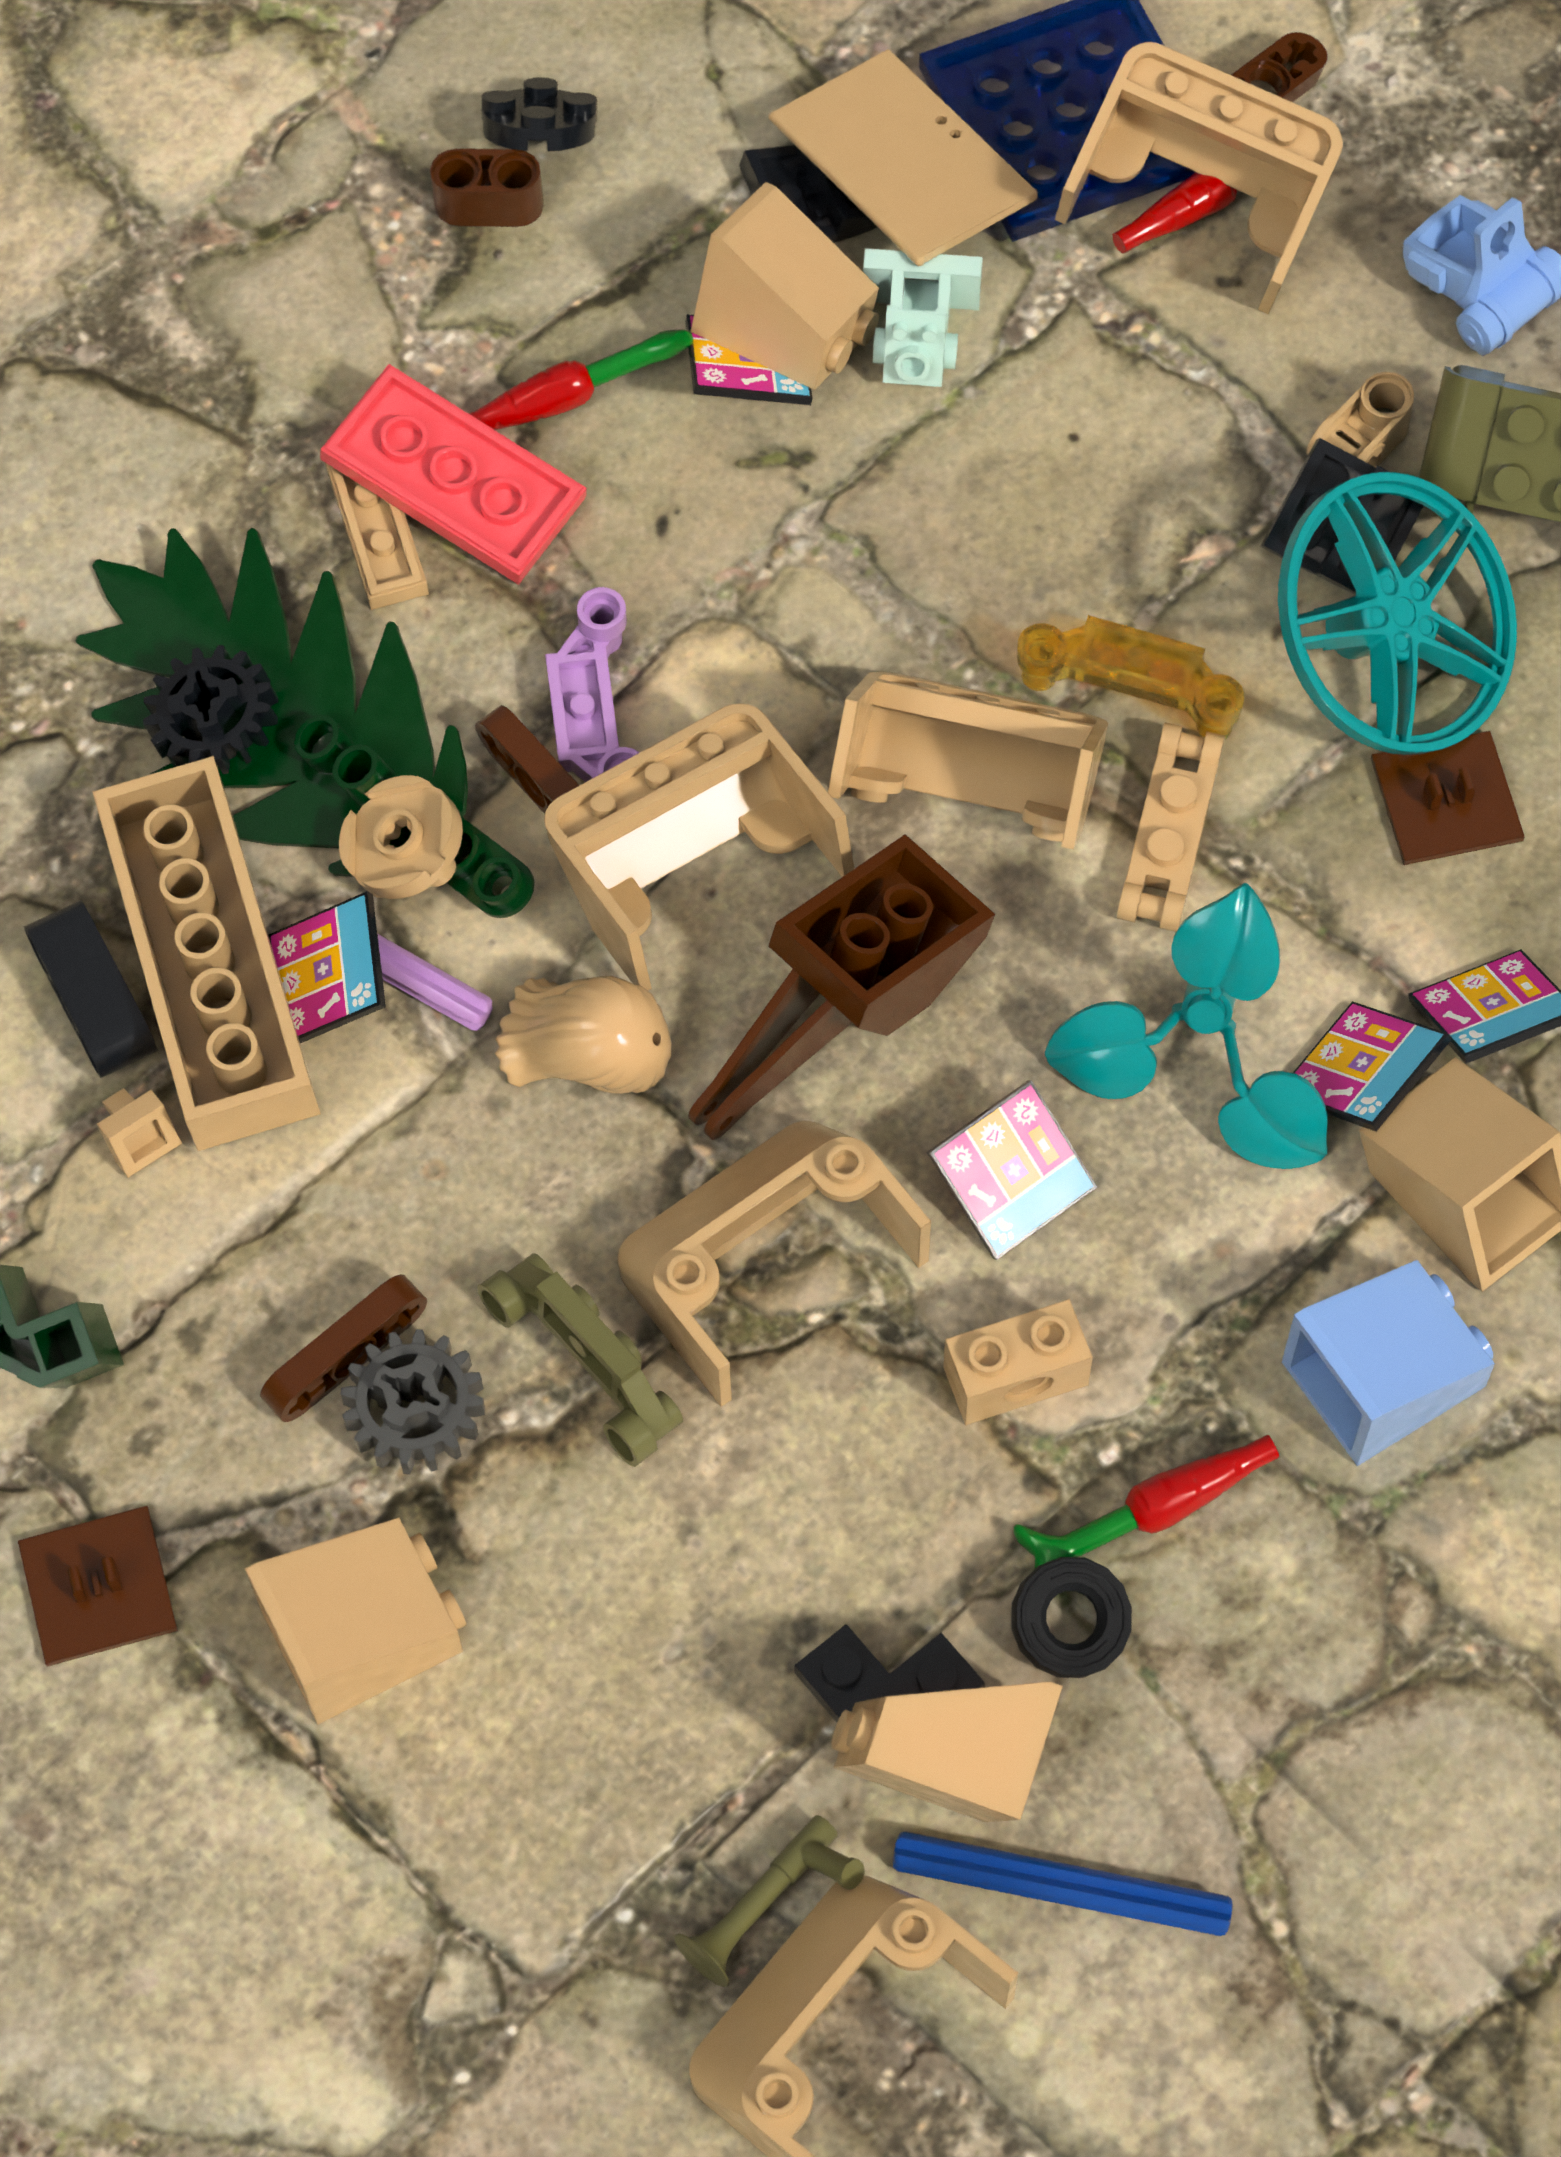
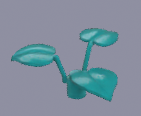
(1224, 956)

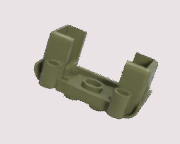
(1496, 443)

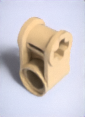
(1363, 429)

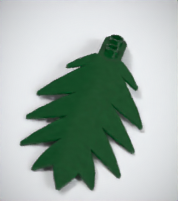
(321, 738)

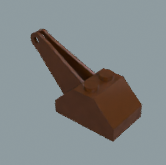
(871, 946)

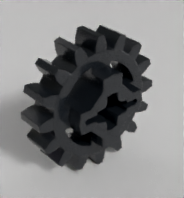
(214, 705)

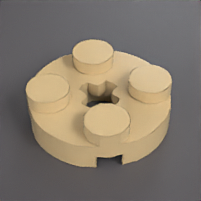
(423, 859)

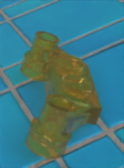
(1134, 665)

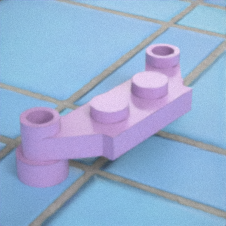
(582, 687)

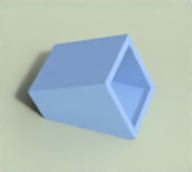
(1386, 1358)

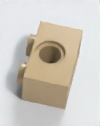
(1017, 1362)

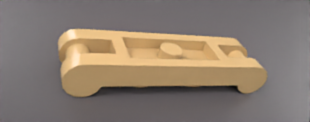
(1170, 827)

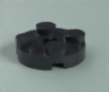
(539, 114)

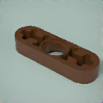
(1271, 64)
(523, 757)
(326, 1359)

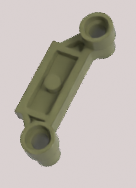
(605, 1355)

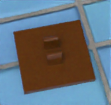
(1448, 800)
(97, 1586)

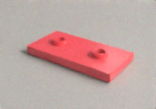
(453, 474)

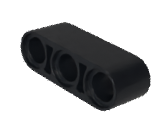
(91, 989)

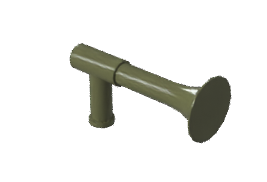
(808, 1849)

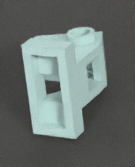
(916, 333)

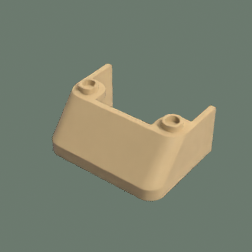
(1217, 129)
(969, 749)
(676, 805)
(673, 1256)
(743, 2060)

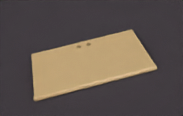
(903, 157)

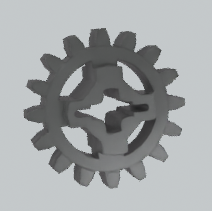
(404, 1375)

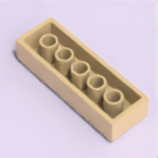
(205, 954)

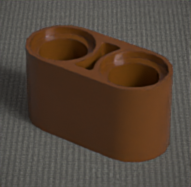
(487, 187)

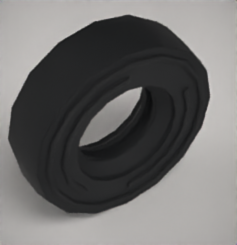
(1112, 1617)

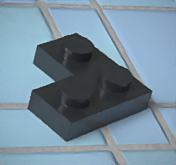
(847, 1672)

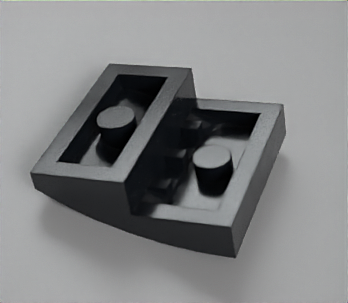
(806, 188)
(1322, 470)

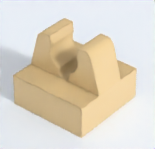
(137, 1130)

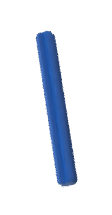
(1062, 1883)

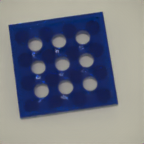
(1033, 96)

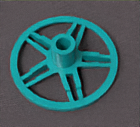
(1394, 613)

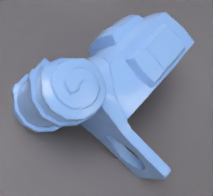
(1485, 267)

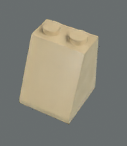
(783, 292)
(1471, 1170)
(357, 1614)
(952, 1747)

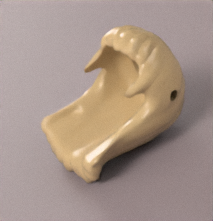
(586, 1033)

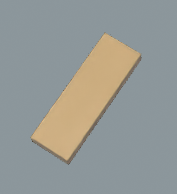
(379, 543)

